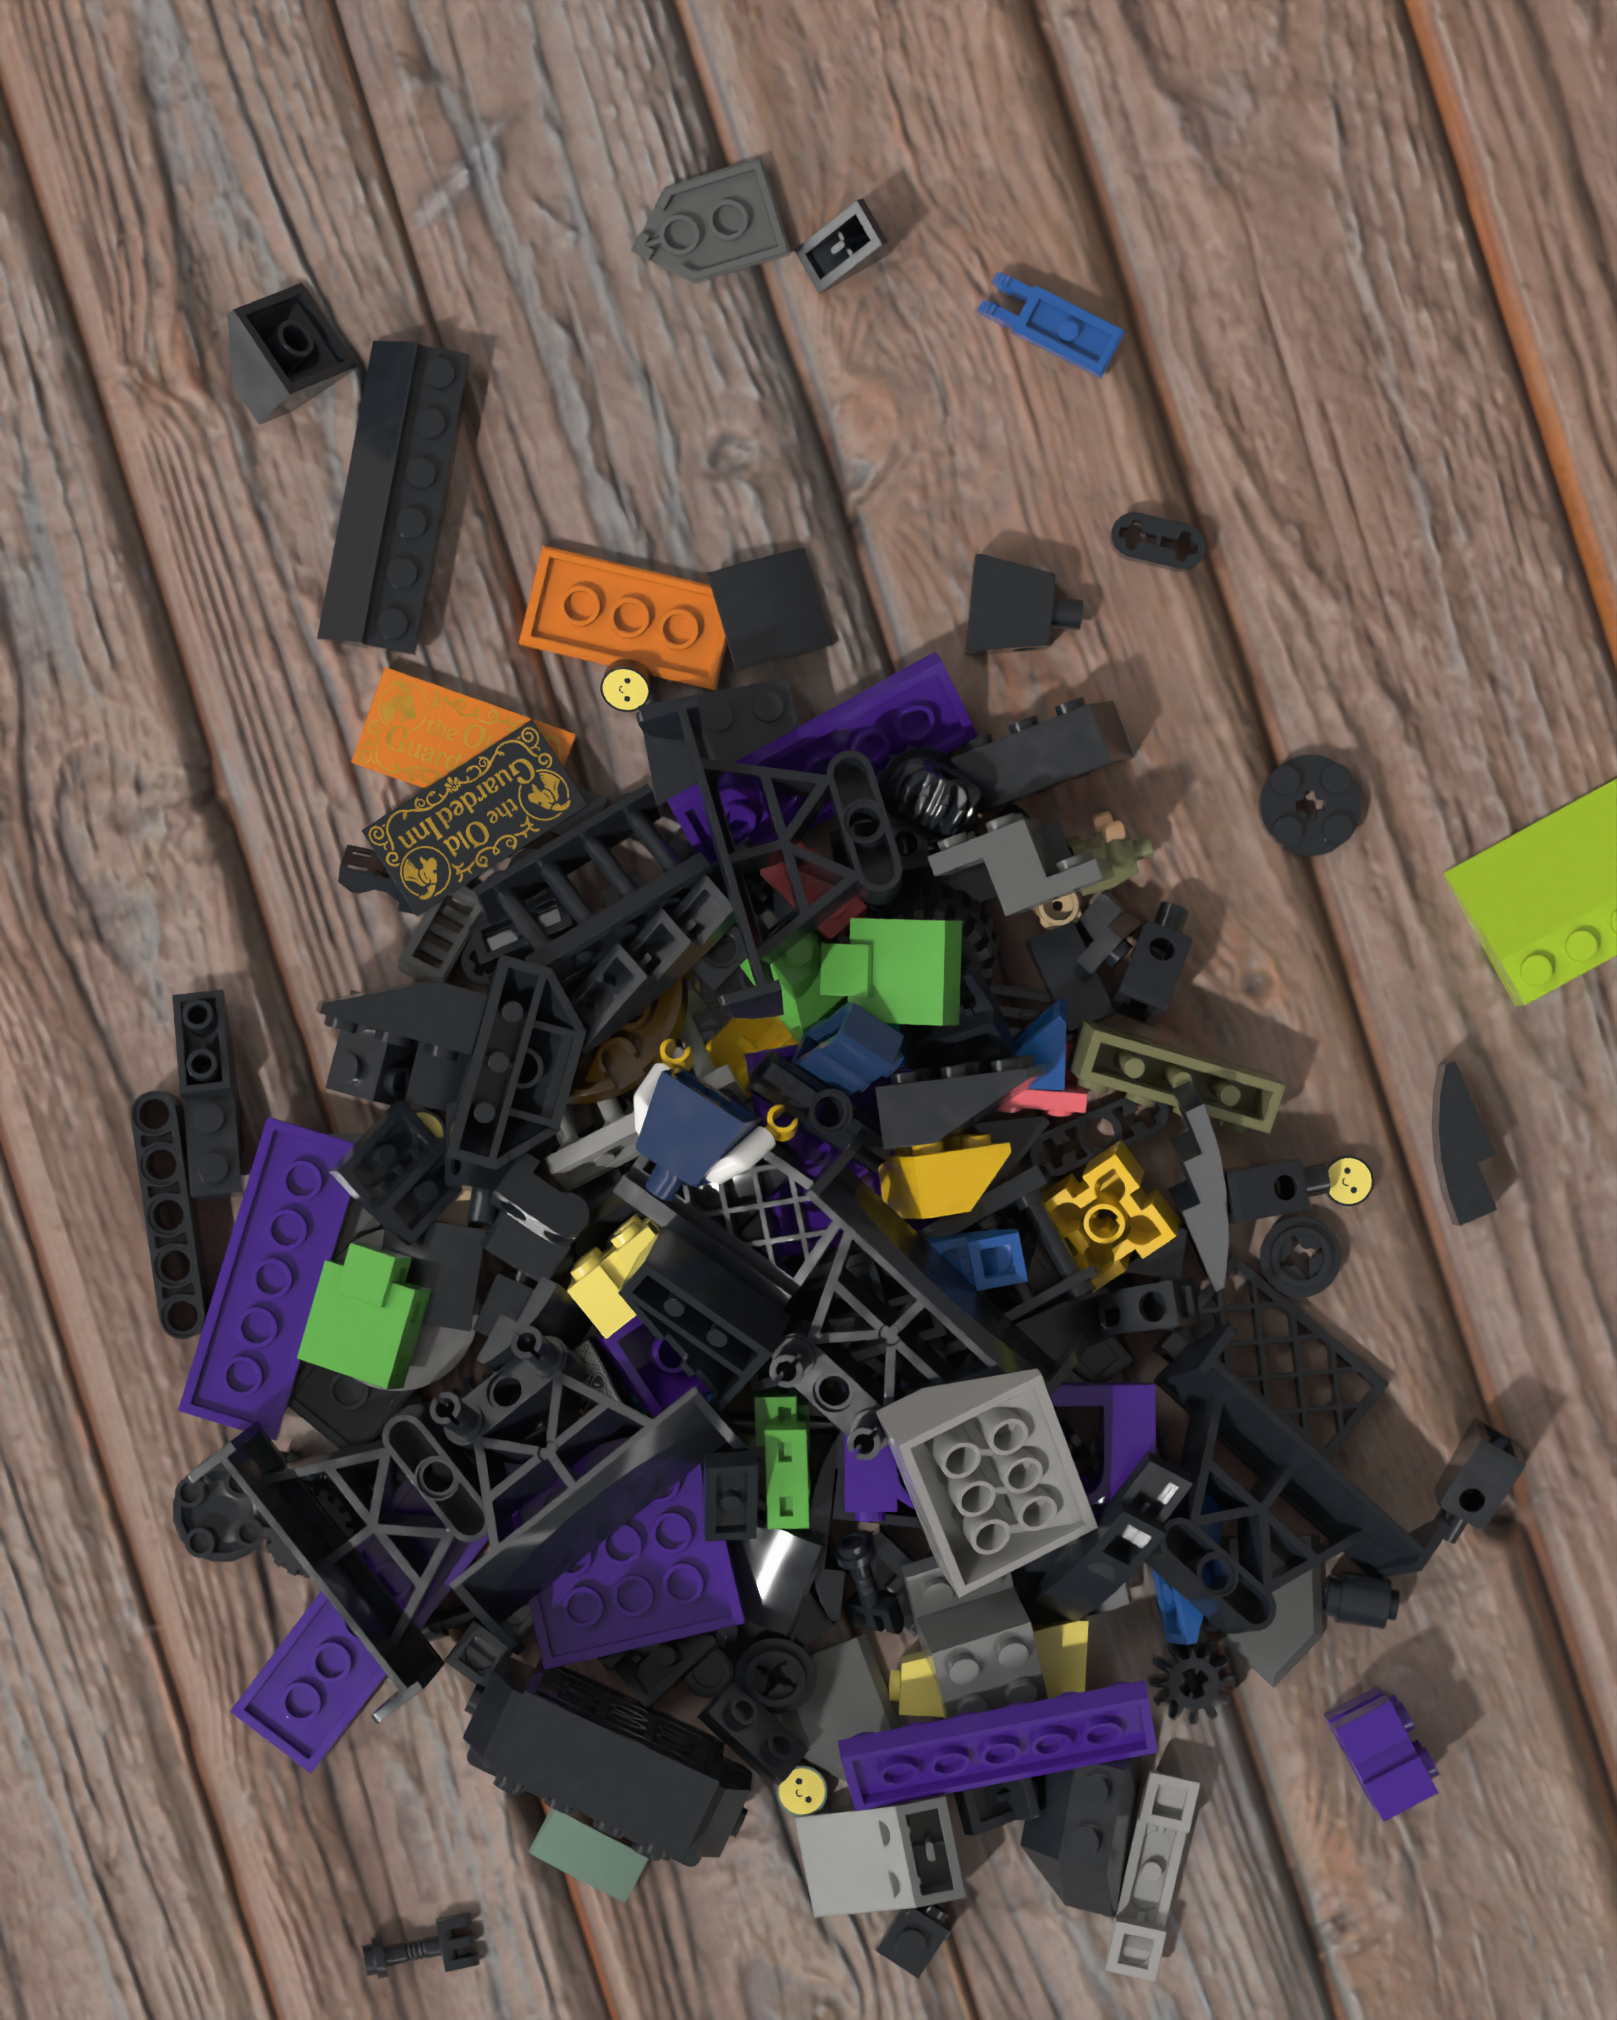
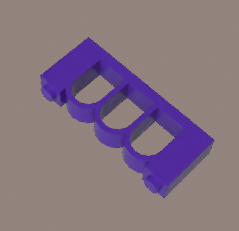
(1125, 1435)

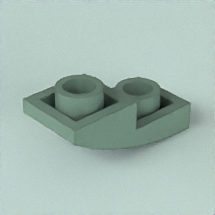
(588, 1854)

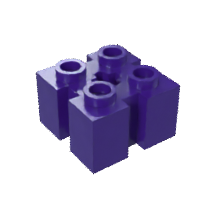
(1381, 1755)

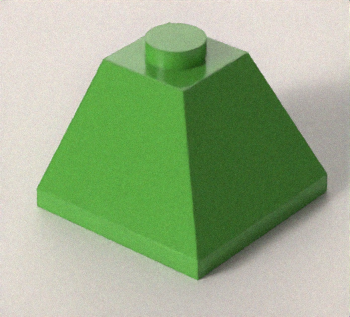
(800, 983)

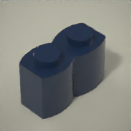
(849, 1050)

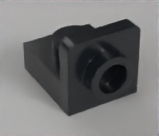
(915, 1937)

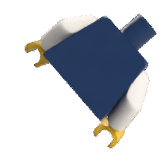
(696, 1129)

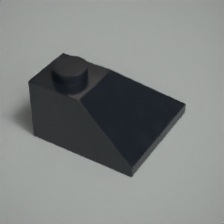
(283, 353)

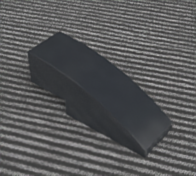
(1458, 1147)

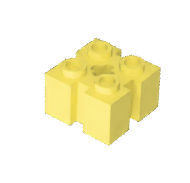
(601, 1275)

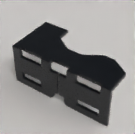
(362, 881)

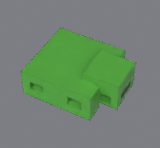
(898, 969)
(365, 1317)
(784, 1431)

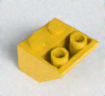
(941, 1175)

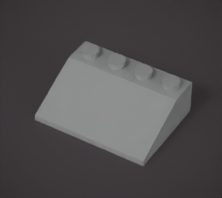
(987, 1474)

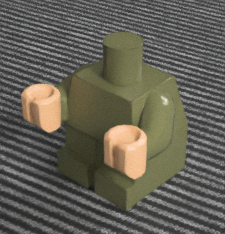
(1113, 844)

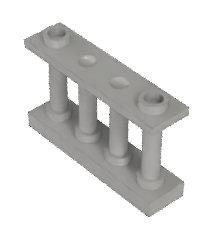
(589, 1157)

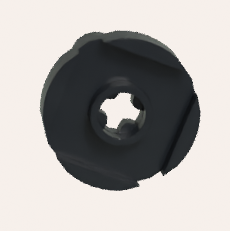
(1331, 826)

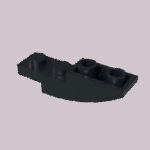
(209, 1095)
(1125, 1537)

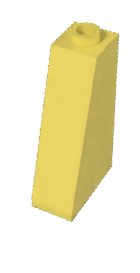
(1060, 1653)

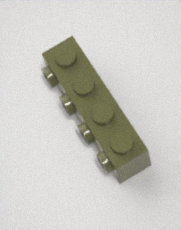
(1150, 1069)

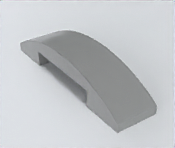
(1151, 1875)

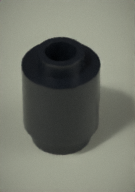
(1360, 1600)

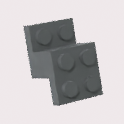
(1020, 863)
(974, 1643)

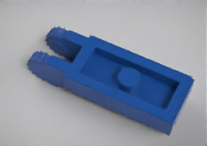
(1055, 326)

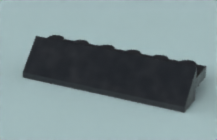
(395, 496)

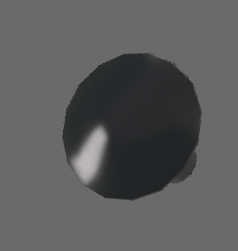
(217, 1517)

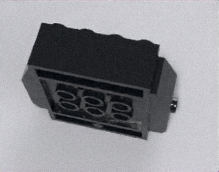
(607, 1758)

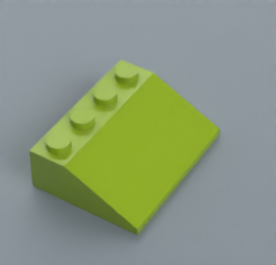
(1546, 896)

